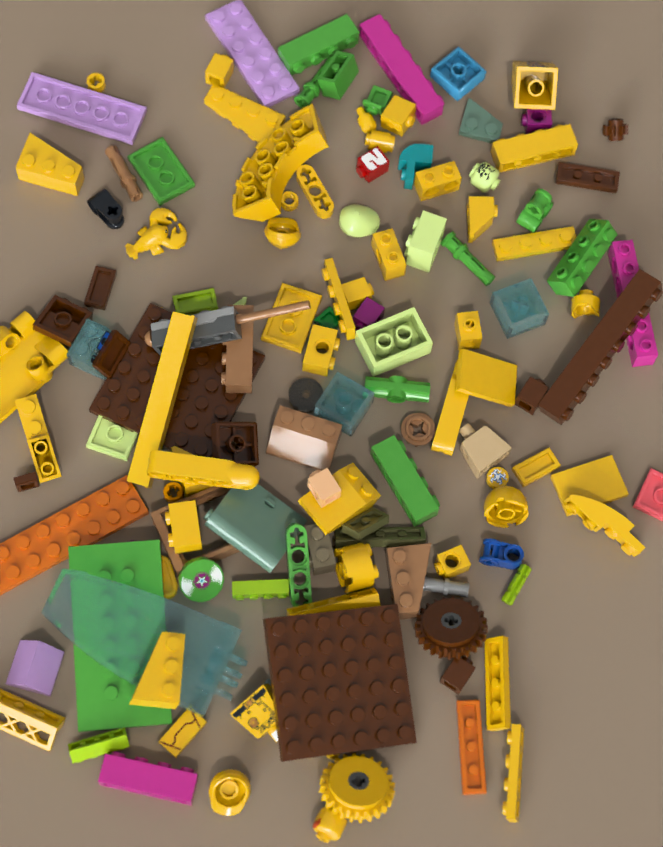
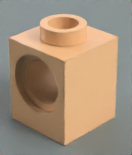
(323, 487)

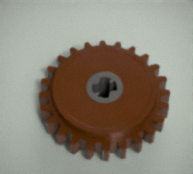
(451, 628)

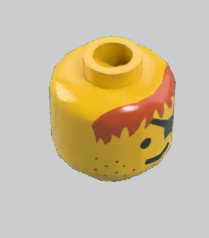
(328, 825)

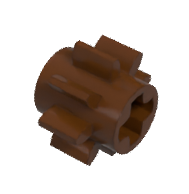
(615, 129)

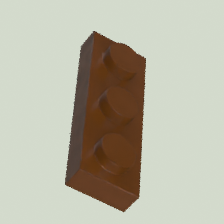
(587, 177)

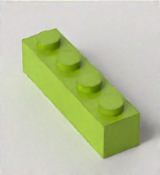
(260, 588)
(98, 745)

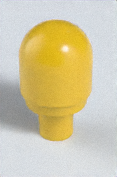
(366, 120)

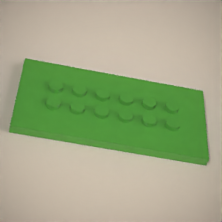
(100, 693)

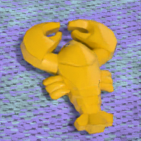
(157, 235)

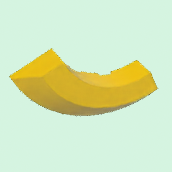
(274, 163)

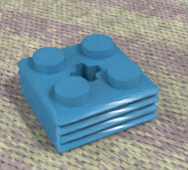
(458, 73)

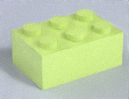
(393, 342)

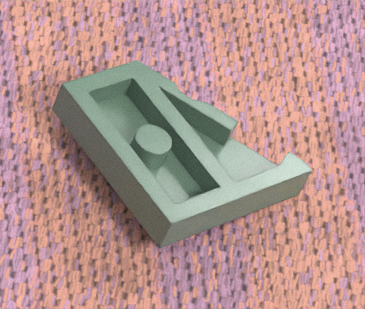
(479, 124)

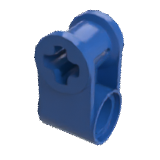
(499, 554)

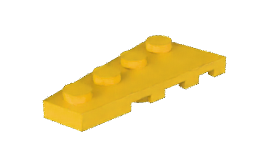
(244, 113)

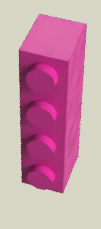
(148, 779)

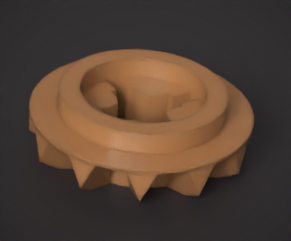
(416, 420)

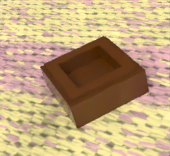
(26, 482)

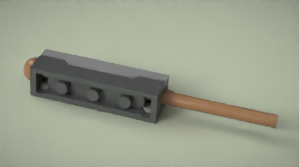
(218, 325)

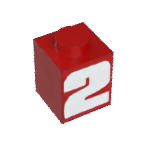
(372, 164)

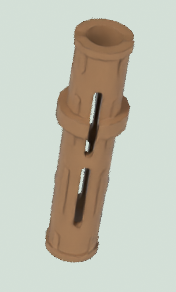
(127, 180)

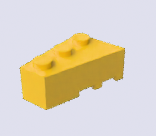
(48, 167)
(163, 674)

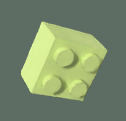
(425, 241)

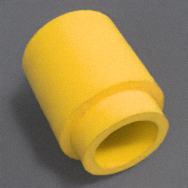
(383, 140)

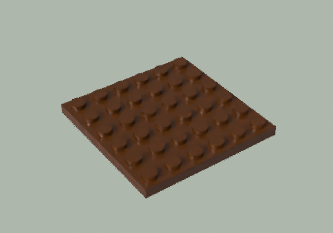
(199, 399)
(339, 682)

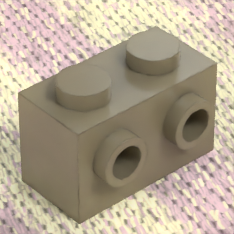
(320, 551)

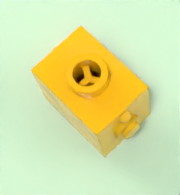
(398, 115)
(468, 330)

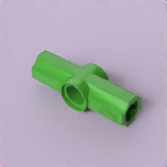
(398, 389)

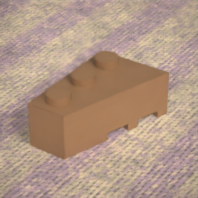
(406, 576)

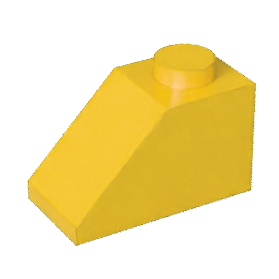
(479, 215)

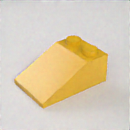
(355, 498)

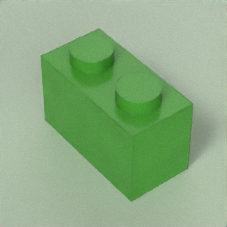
(338, 75)

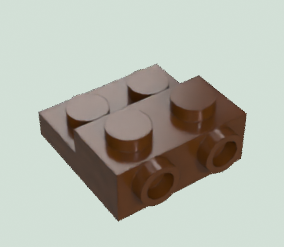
(62, 320)

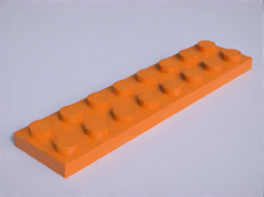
(76, 525)

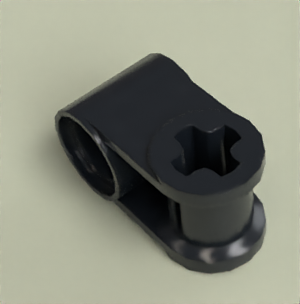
(107, 209)

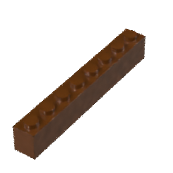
(600, 347)

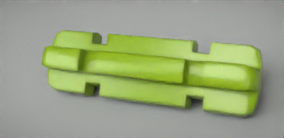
(516, 584)

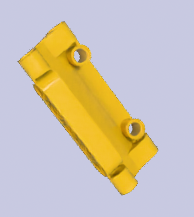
(25, 361)

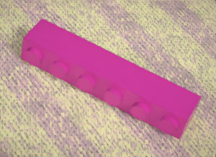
(400, 68)

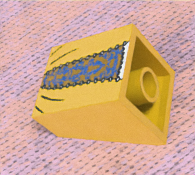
(534, 85)

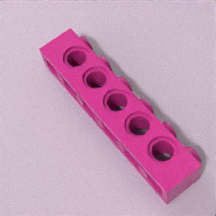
(624, 267)

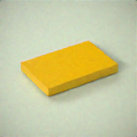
(293, 328)
(486, 377)
(593, 480)

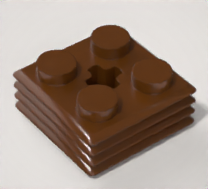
(241, 433)

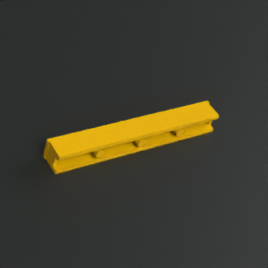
(162, 395)

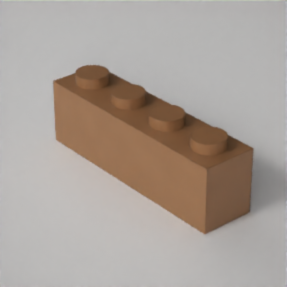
(239, 357)

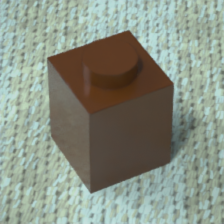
(531, 395)
(458, 674)

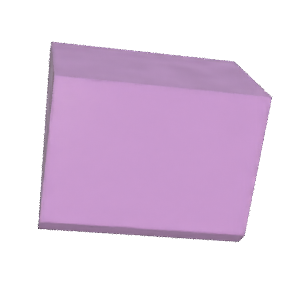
(35, 667)

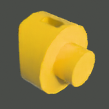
(585, 304)

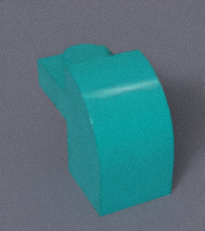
(414, 159)

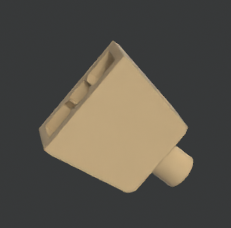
(482, 449)

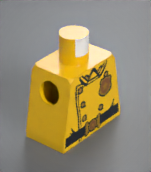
(258, 713)

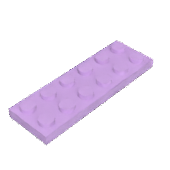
(252, 53)
(82, 108)

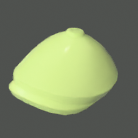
(358, 220)

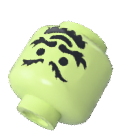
(484, 177)

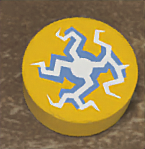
(497, 477)

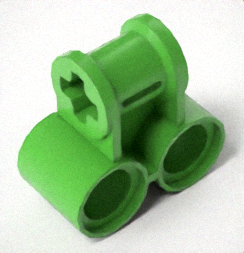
(535, 210)

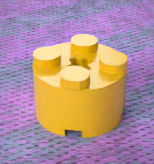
(355, 567)

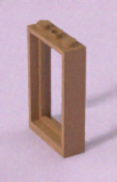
(159, 521)

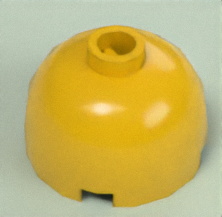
(505, 506)

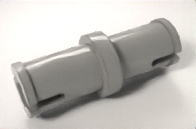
(446, 586)

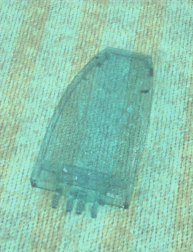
(123, 623)

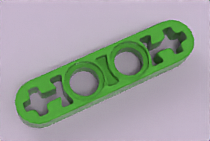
(296, 567)

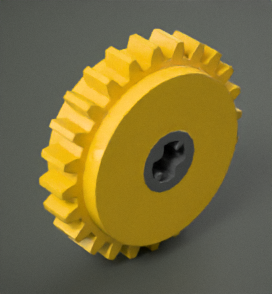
(357, 787)

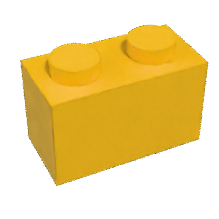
(185, 527)

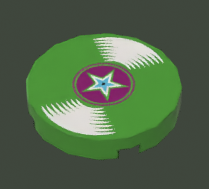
(201, 579)

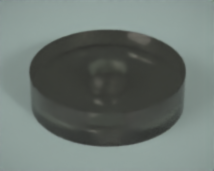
(302, 386)

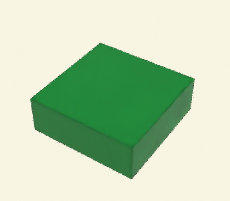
(327, 319)

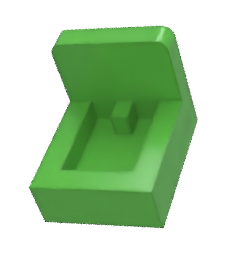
(377, 100)

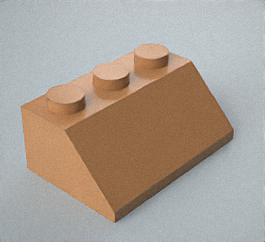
(304, 438)

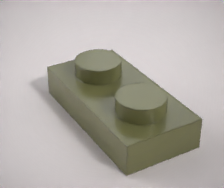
(365, 523)

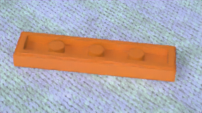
(471, 747)

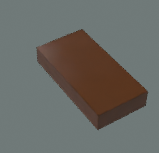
(100, 288)
(111, 353)

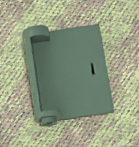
(254, 524)

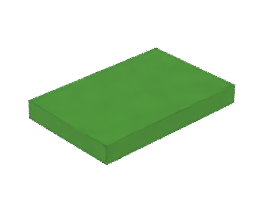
(161, 171)

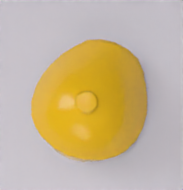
(282, 232)
(229, 792)

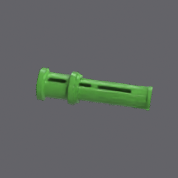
(310, 90)
(461, 252)

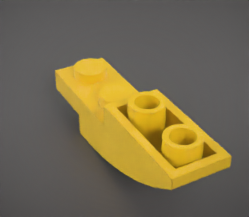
(38, 438)
(598, 515)

